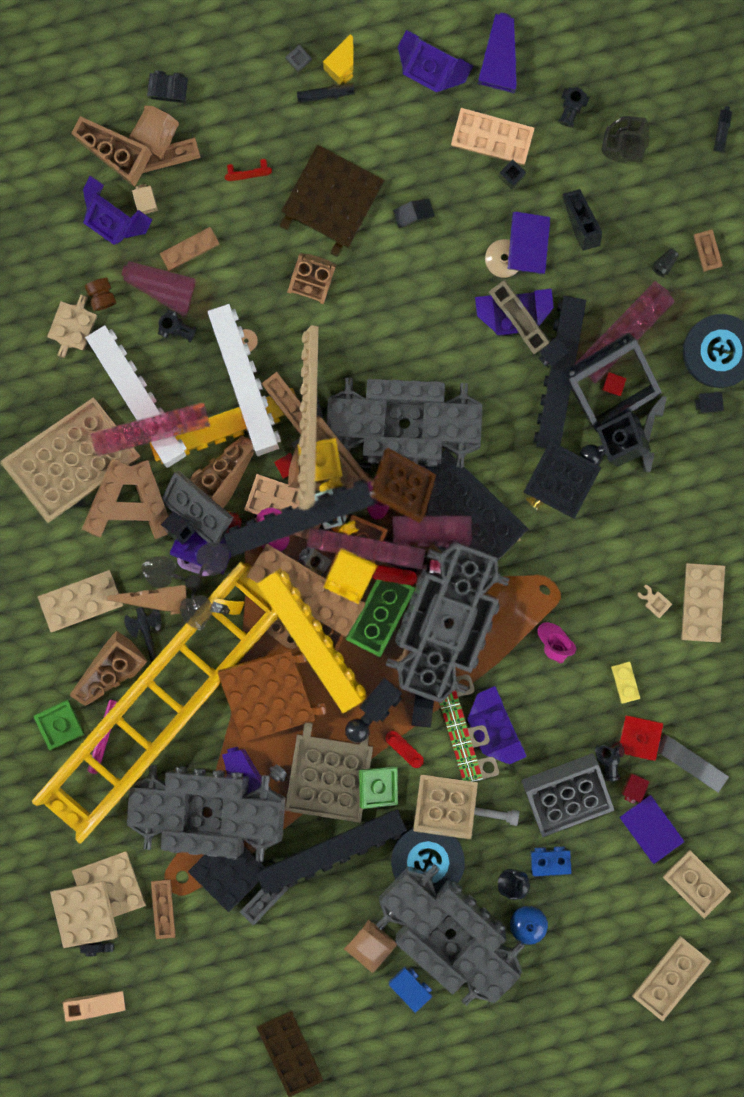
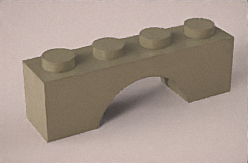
(519, 316)

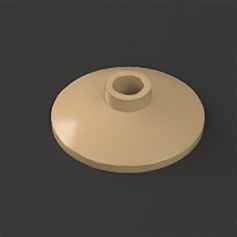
(493, 259)

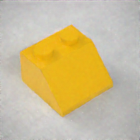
(340, 62)
(350, 576)

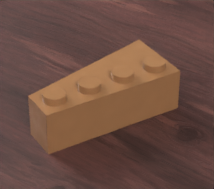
(117, 151)

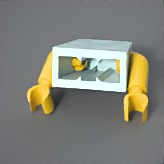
(338, 525)

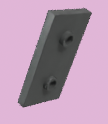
(197, 508)

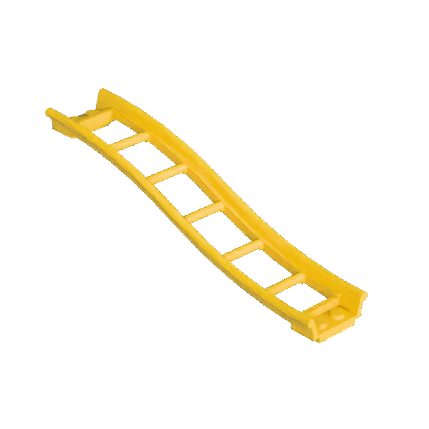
(70, 810)

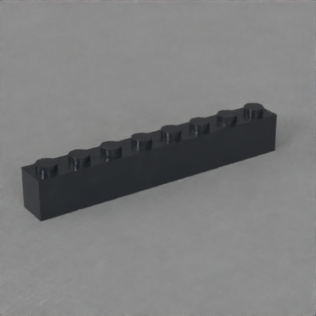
(558, 389)
(296, 520)
(331, 851)

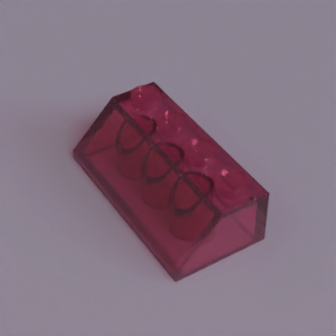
(433, 530)

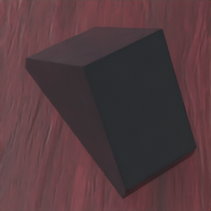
(413, 212)
(422, 711)

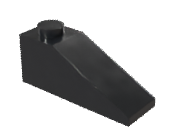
(582, 220)

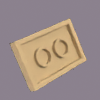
(696, 884)

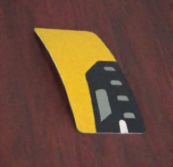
(227, 607)

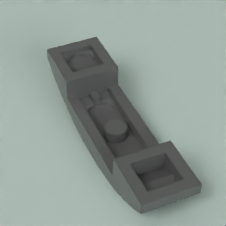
(657, 410)
(692, 763)

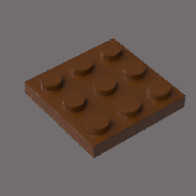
(403, 485)

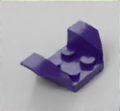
(431, 65)
(109, 220)
(537, 303)
(503, 740)

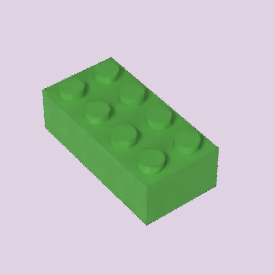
(380, 616)

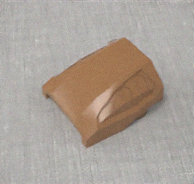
(154, 130)
(312, 277)
(371, 946)

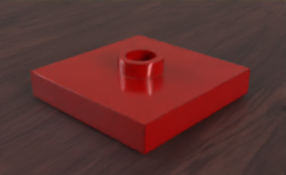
(641, 737)

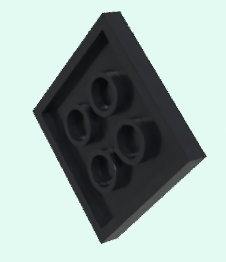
(562, 480)
(227, 878)

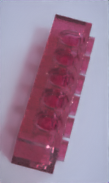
(635, 320)
(150, 429)
(366, 548)

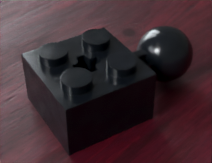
(621, 441)
(375, 709)

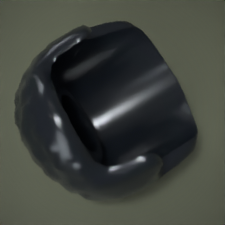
(513, 884)

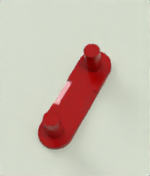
(233, 176)
(394, 575)
(404, 749)

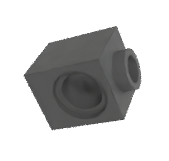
(321, 562)

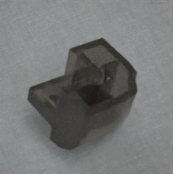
(626, 139)

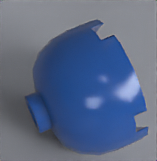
(526, 916)

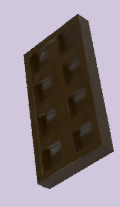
(290, 1053)

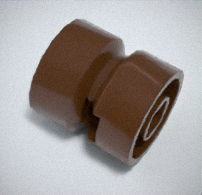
(100, 294)

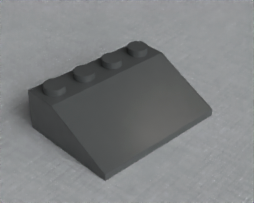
(567, 795)

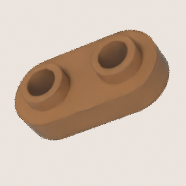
(282, 634)

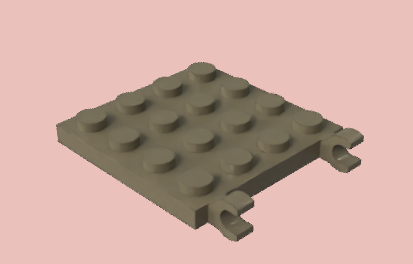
(327, 776)

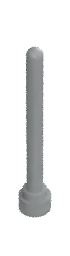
(510, 817)

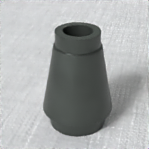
(665, 263)

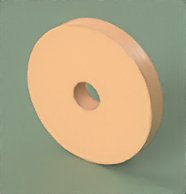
(252, 339)

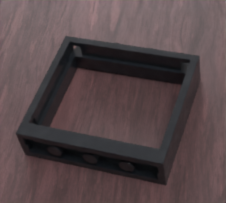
(597, 361)

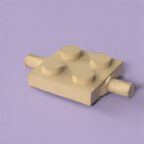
(72, 325)

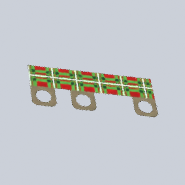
(463, 739)

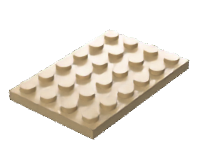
(61, 461)

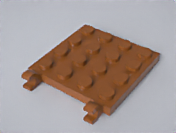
(268, 695)

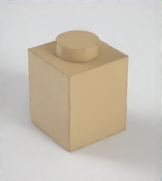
(144, 199)

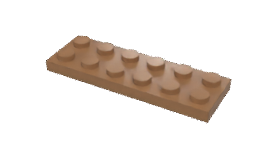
(325, 605)

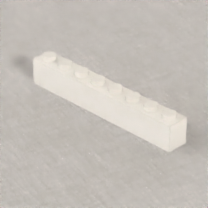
(243, 379)
(133, 389)

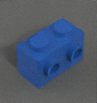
(550, 862)
(410, 988)

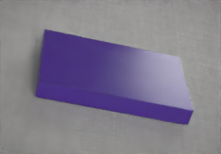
(528, 243)
(651, 829)

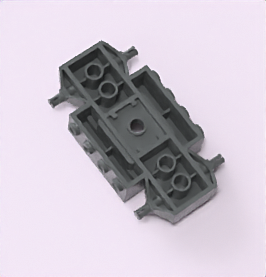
(433, 422)
(454, 595)
(178, 807)
(470, 955)

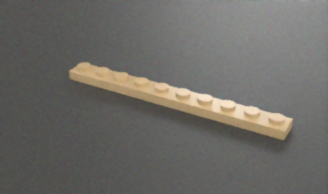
(308, 422)

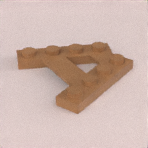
(105, 505)

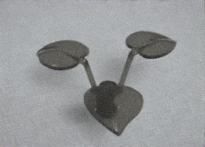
(194, 610)

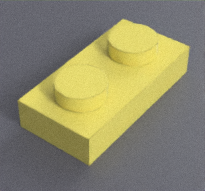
(625, 682)

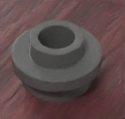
(277, 773)

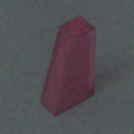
(163, 286)

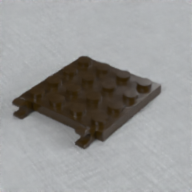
(332, 197)

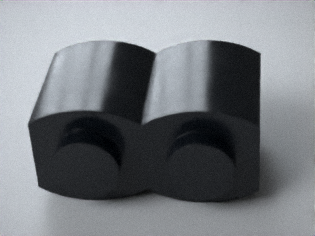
(167, 87)

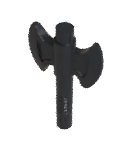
(144, 623)

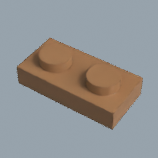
(707, 250)

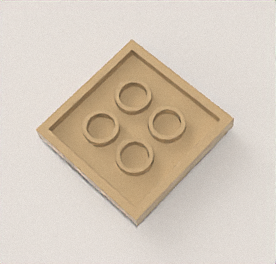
(445, 806)
(120, 882)
(84, 914)

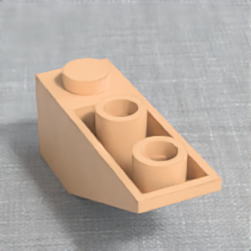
(93, 1005)

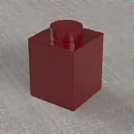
(635, 788)

